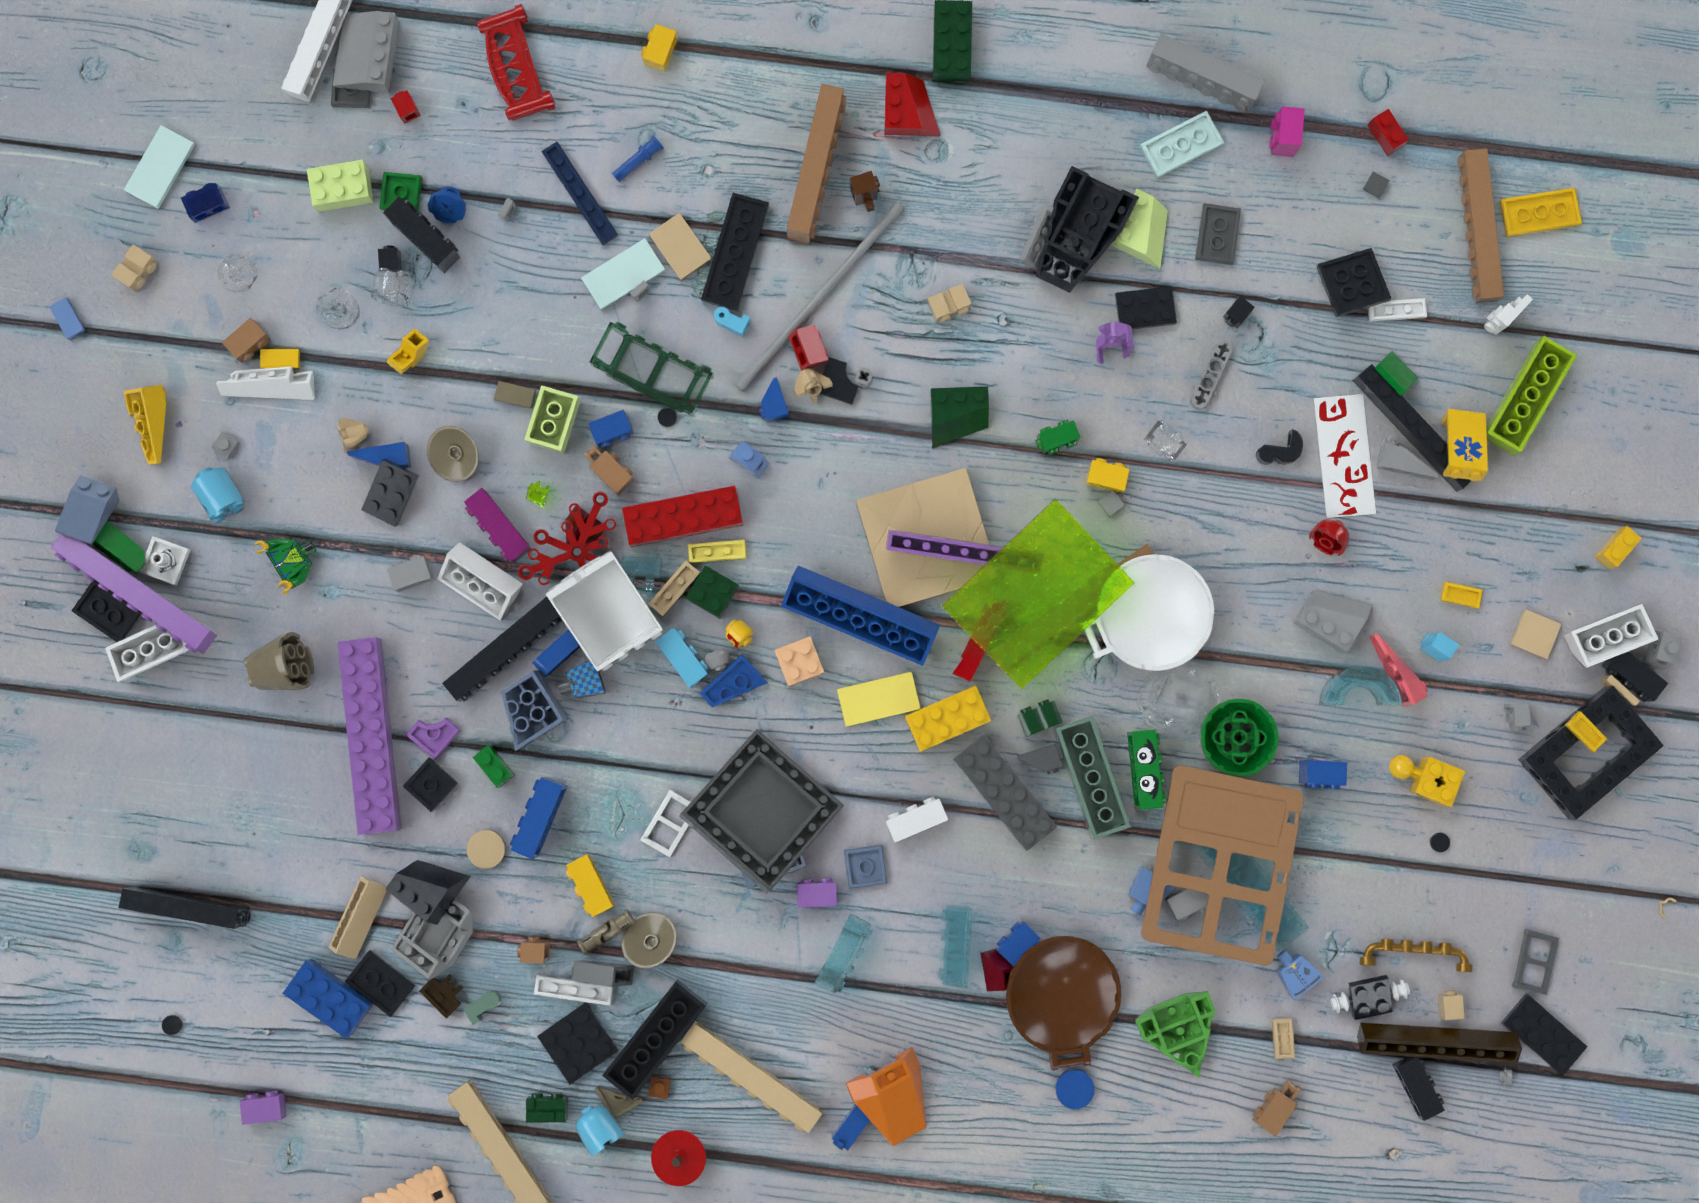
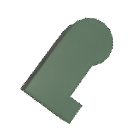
(487, 1001)

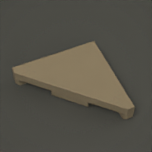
(617, 1102)

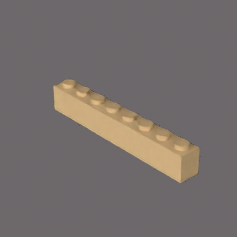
(752, 1077)
(497, 1145)

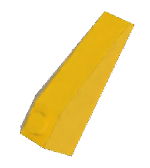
(149, 412)

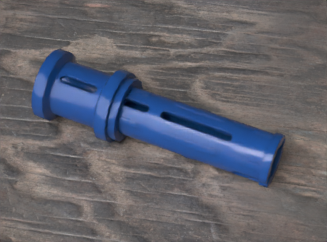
(644, 153)

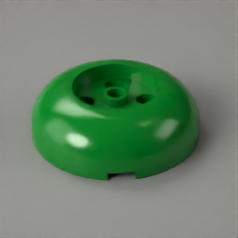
(1262, 737)

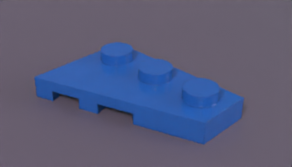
(732, 682)

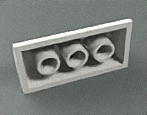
(479, 581)
(1611, 636)
(143, 652)

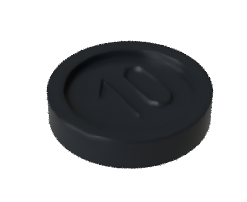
(667, 417)
(1439, 842)
(171, 1025)

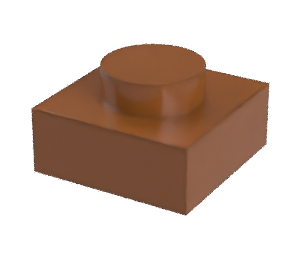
(659, 1087)

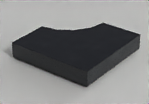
(842, 388)

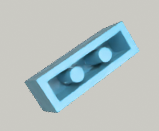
(682, 657)

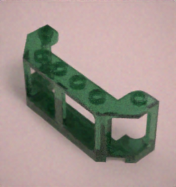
(647, 388)

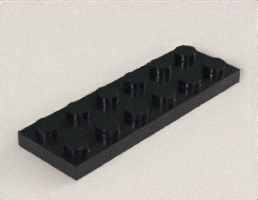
(735, 251)

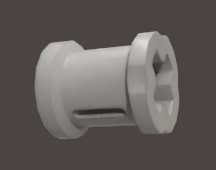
(866, 372)

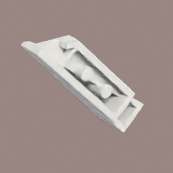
(269, 383)

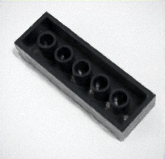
(654, 1039)

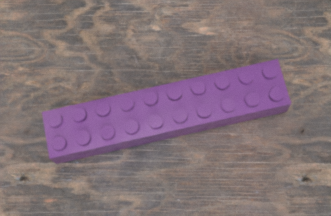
(369, 735)

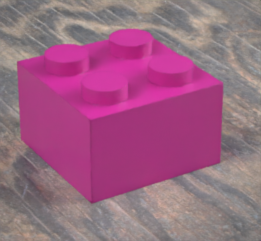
(1287, 131)

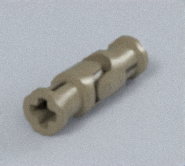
(603, 933)

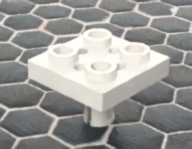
(157, 558)

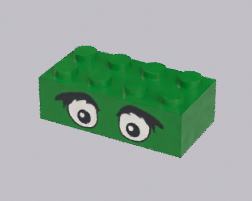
(1145, 769)

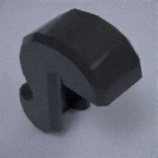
(1282, 455)

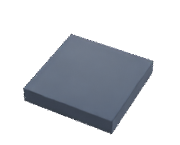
(865, 866)

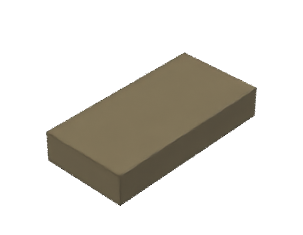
(514, 394)

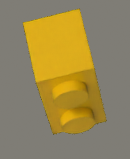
(660, 47)
(1107, 475)
(1618, 547)

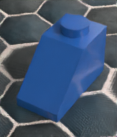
(773, 403)

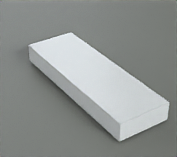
(1398, 310)

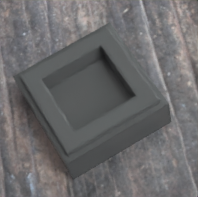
(1376, 184)

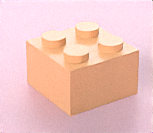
(799, 661)

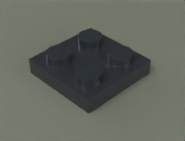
(430, 784)

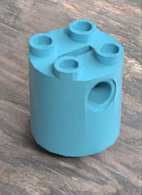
(217, 493)

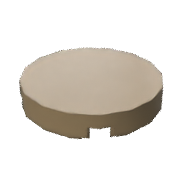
(486, 849)

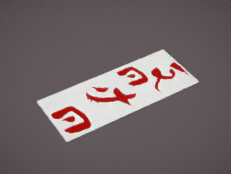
(1344, 456)

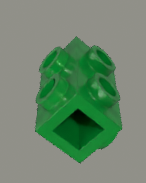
(1052, 439)

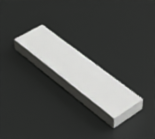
(573, 990)

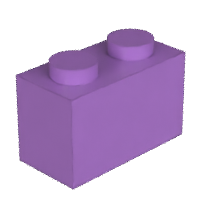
(817, 893)
(263, 1108)

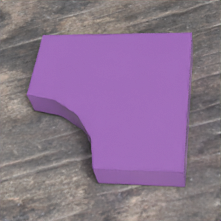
(433, 737)

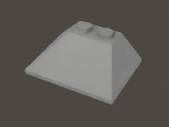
(432, 946)

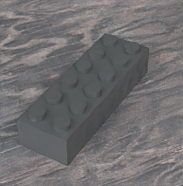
(1005, 793)

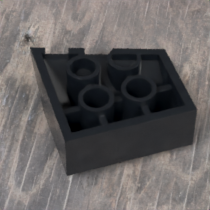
(427, 889)

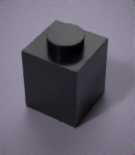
(390, 258)
(1238, 312)

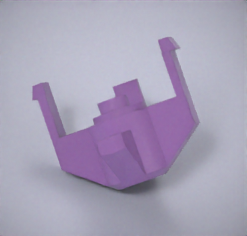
(1113, 335)

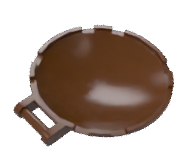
(1063, 997)

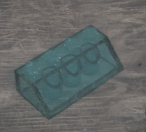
(956, 946)

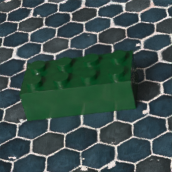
(952, 41)

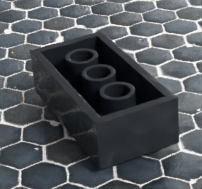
(418, 231)

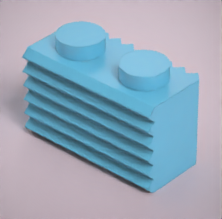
(1438, 646)

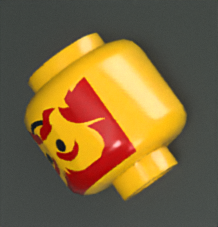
(739, 633)

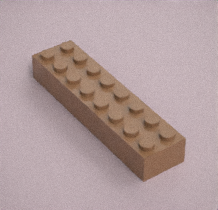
(815, 164)

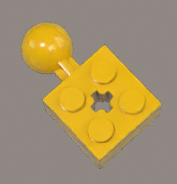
(1425, 775)

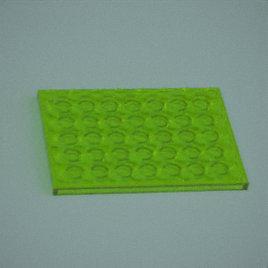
(1038, 593)

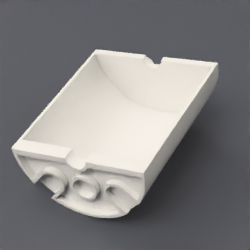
(604, 611)

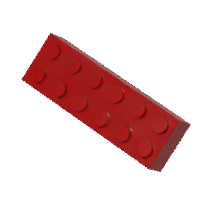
(682, 516)

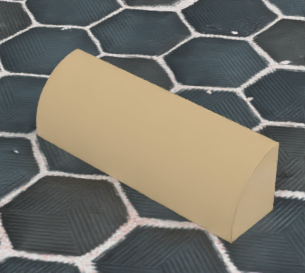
(357, 917)

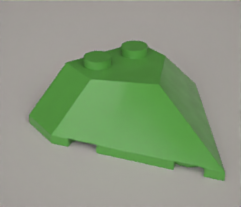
(1180, 1028)

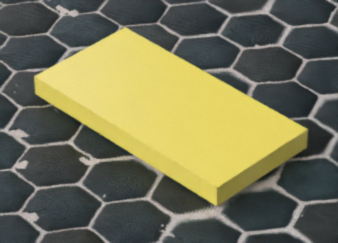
(878, 699)

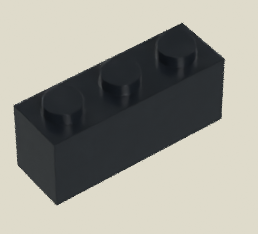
(1635, 676)
(1419, 1087)

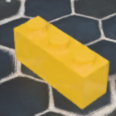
(589, 885)

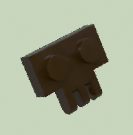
(442, 995)

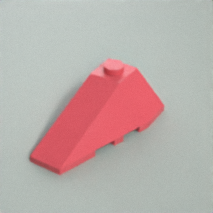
(1409, 685)

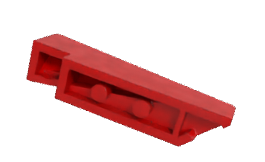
(971, 659)

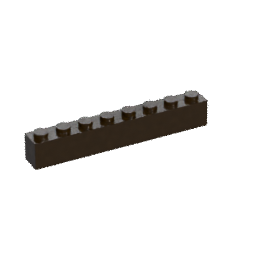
(1439, 1042)

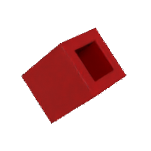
(405, 106)

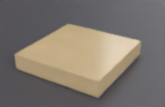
(1535, 634)

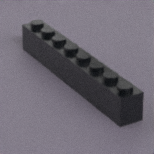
(1408, 422)
(502, 650)

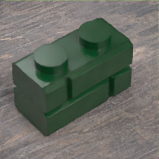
(546, 1108)

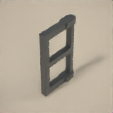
(1549, 964)

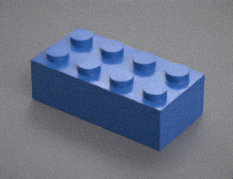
(538, 818)
(328, 998)

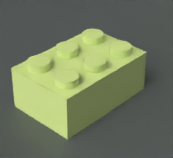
(340, 185)
(552, 419)

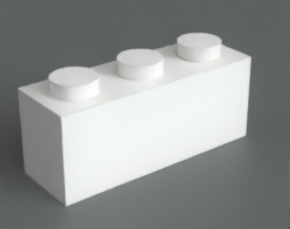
(916, 819)

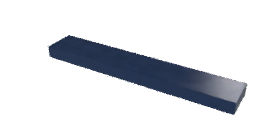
(579, 193)

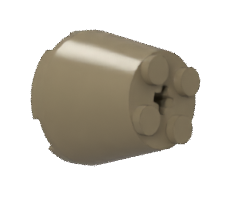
(280, 664)

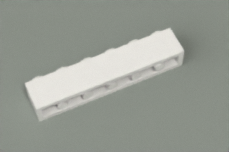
(315, 48)

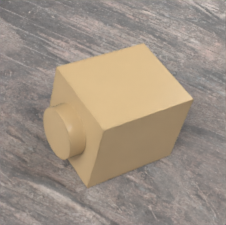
(1451, 1005)

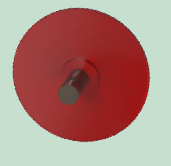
(678, 1158)

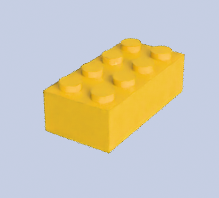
(947, 718)

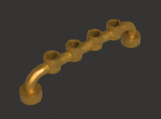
(1424, 947)

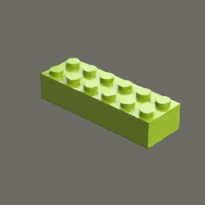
(1529, 395)

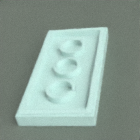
(1182, 144)
(159, 167)
(623, 274)

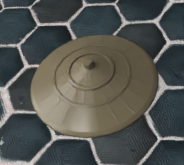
(452, 453)
(649, 940)

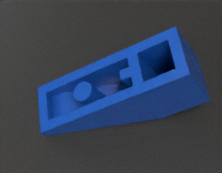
(396, 453)

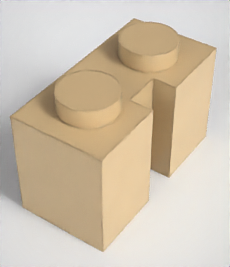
(134, 268)
(949, 303)

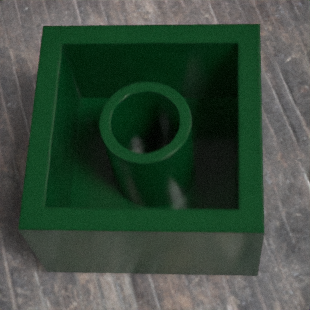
(712, 592)

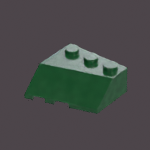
(957, 412)

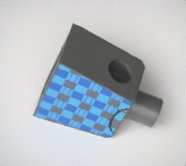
(583, 681)

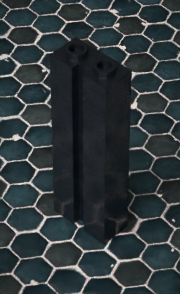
(184, 907)

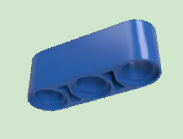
(556, 653)

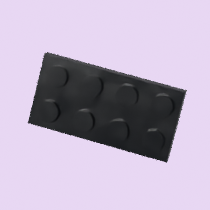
(1544, 1034)

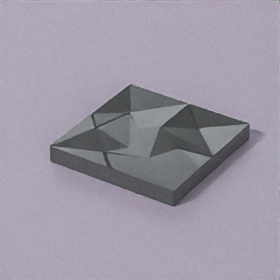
(761, 811)

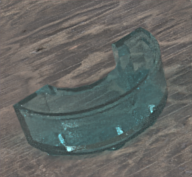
(1370, 678)
(843, 954)

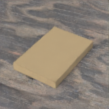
(680, 246)

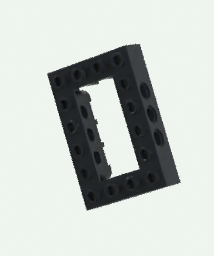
(1577, 800)

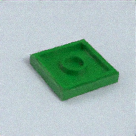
(400, 185)
(1396, 373)

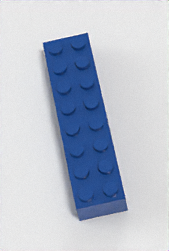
(860, 615)

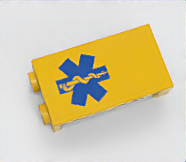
(1466, 444)

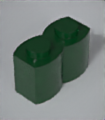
(1039, 718)

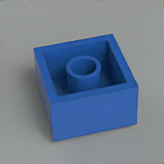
(1326, 773)

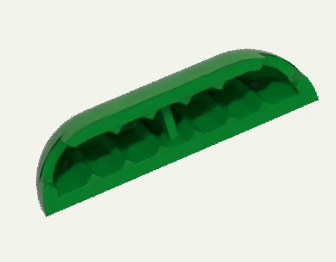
(120, 548)

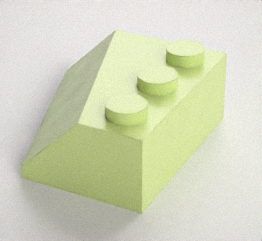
(1144, 230)

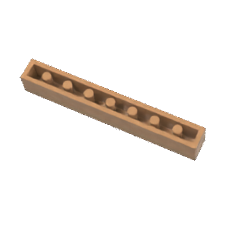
(1481, 226)

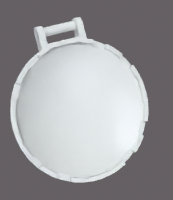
(1159, 618)

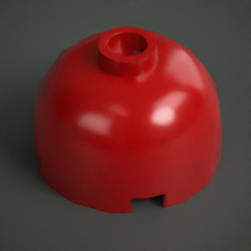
(1330, 536)

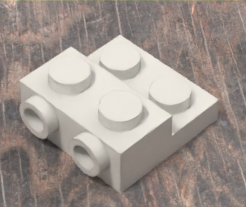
(1504, 316)

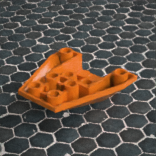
(892, 1097)

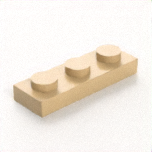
(674, 588)

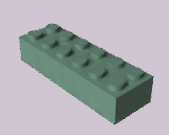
(1092, 777)

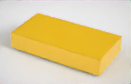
(279, 358)
(1461, 595)
(1586, 731)

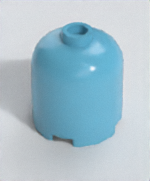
(597, 1127)

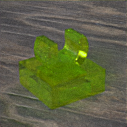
(537, 494)

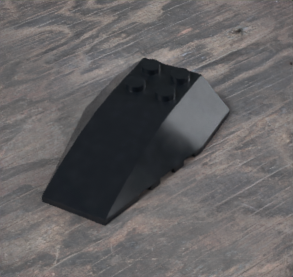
(1081, 228)

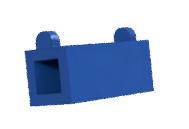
(850, 1128)

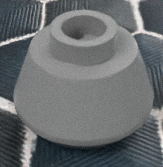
(717, 659)

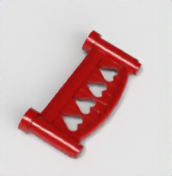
(534, 98)

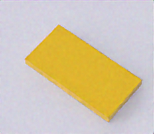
(1540, 212)

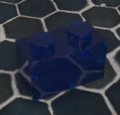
(205, 202)

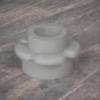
(1505, 1076)

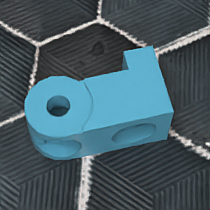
(731, 322)

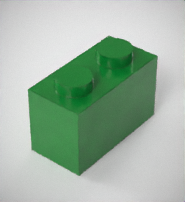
(493, 766)

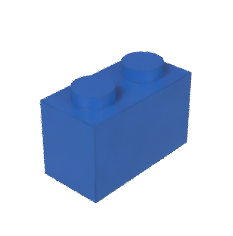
(611, 428)
(1017, 942)

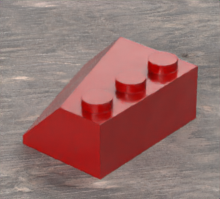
(908, 107)

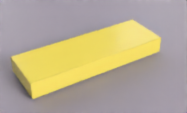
(717, 551)

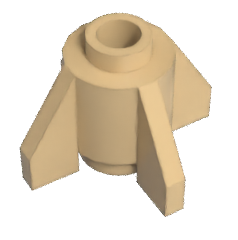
(811, 383)
(352, 433)

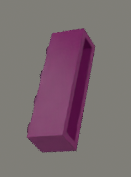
(497, 525)

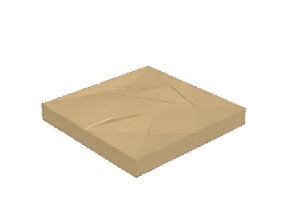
(931, 507)

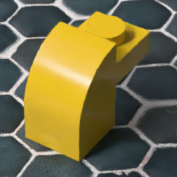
(410, 352)

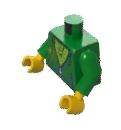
(289, 560)

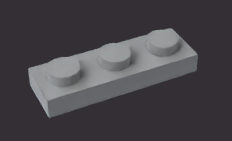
(1035, 243)

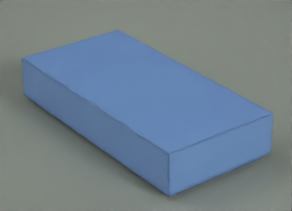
(67, 318)

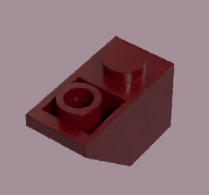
(995, 970)

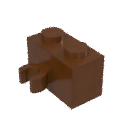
(865, 189)

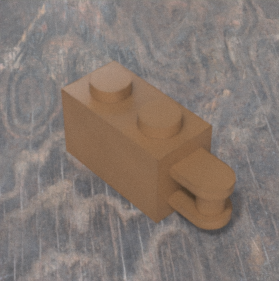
(609, 469)
(1276, 1108)

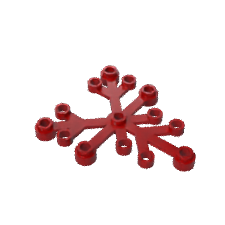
(586, 530)

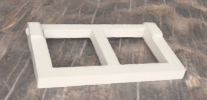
(671, 794)

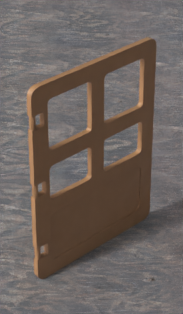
(1231, 818)

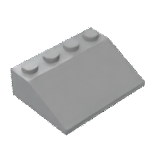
(367, 51)

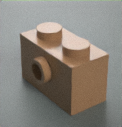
(534, 950)

